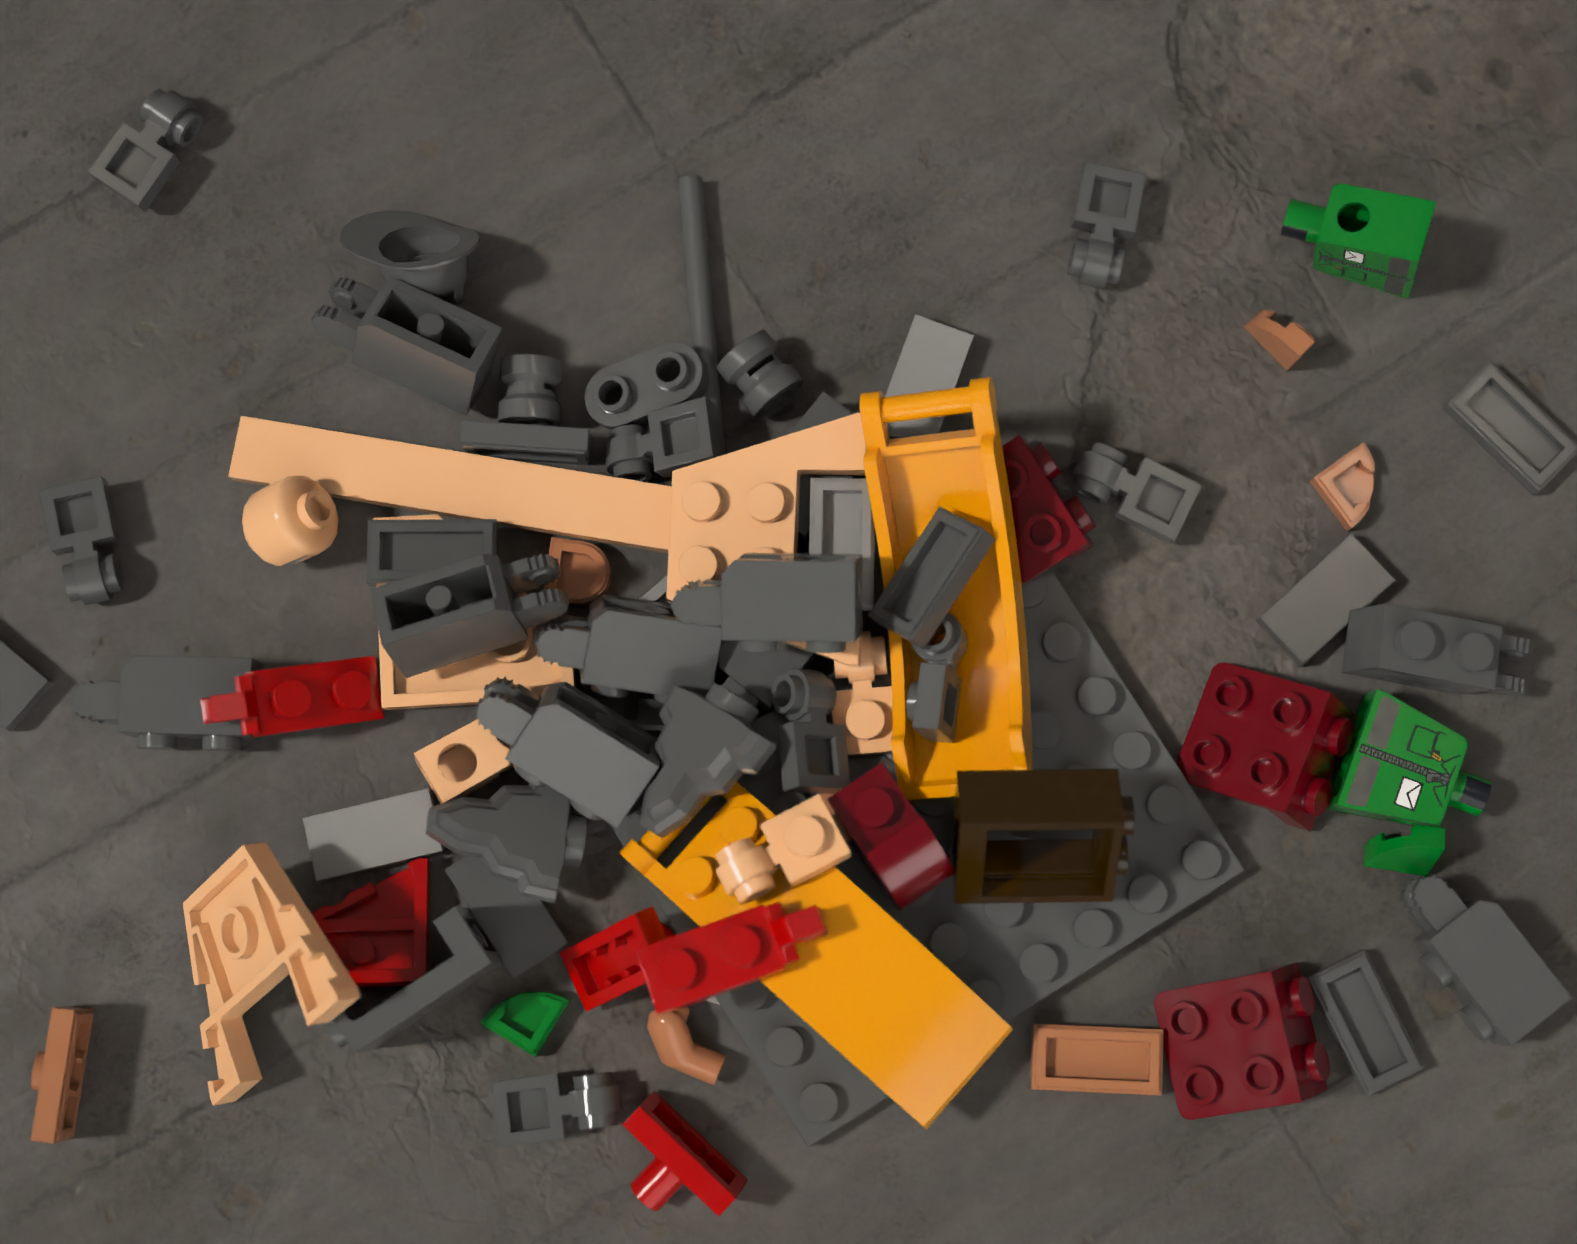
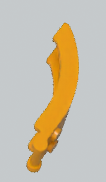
(969, 478)
(859, 985)

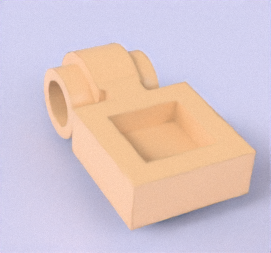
(865, 709)
(801, 843)

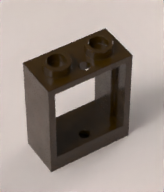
(1039, 868)

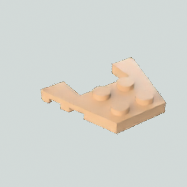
(752, 504)
(243, 940)

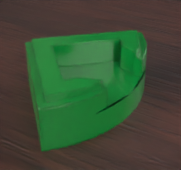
(1406, 854)
(526, 1018)

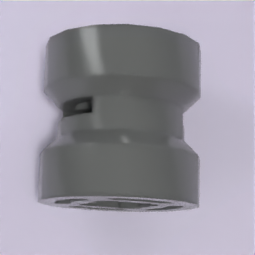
(759, 374)
(530, 390)

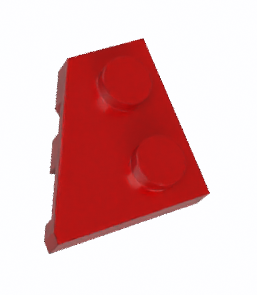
(383, 928)

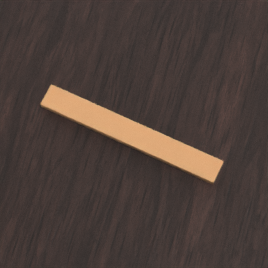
(456, 483)

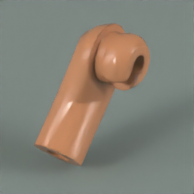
(677, 1049)

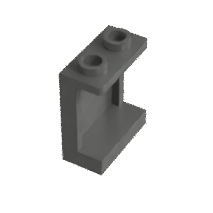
(471, 961)

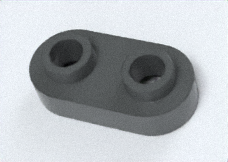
(645, 385)

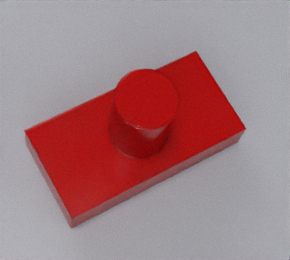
(608, 960)
(679, 1159)

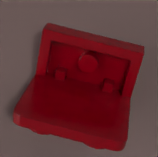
(1044, 522)
(1267, 743)
(1242, 1043)

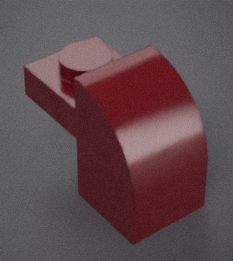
(891, 837)

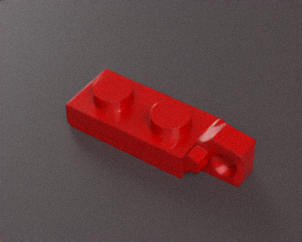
(300, 697)
(726, 954)

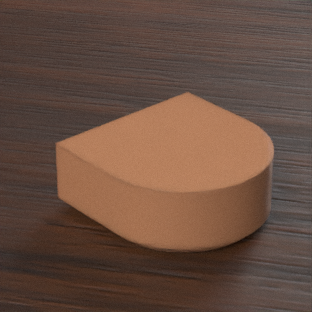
(583, 571)

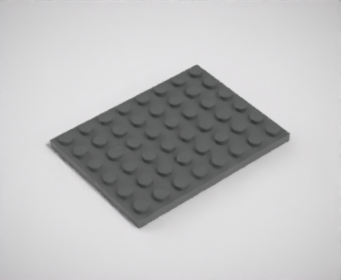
(999, 950)

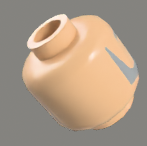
(290, 521)

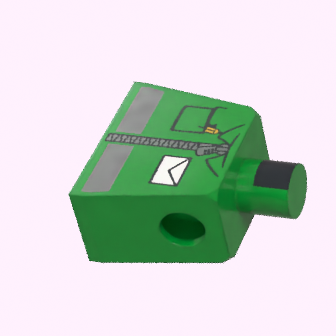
(1364, 235)
(1404, 767)

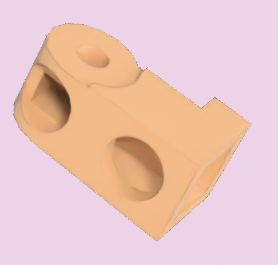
(462, 761)

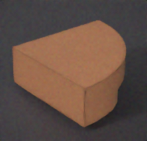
(1283, 343)
(1348, 486)

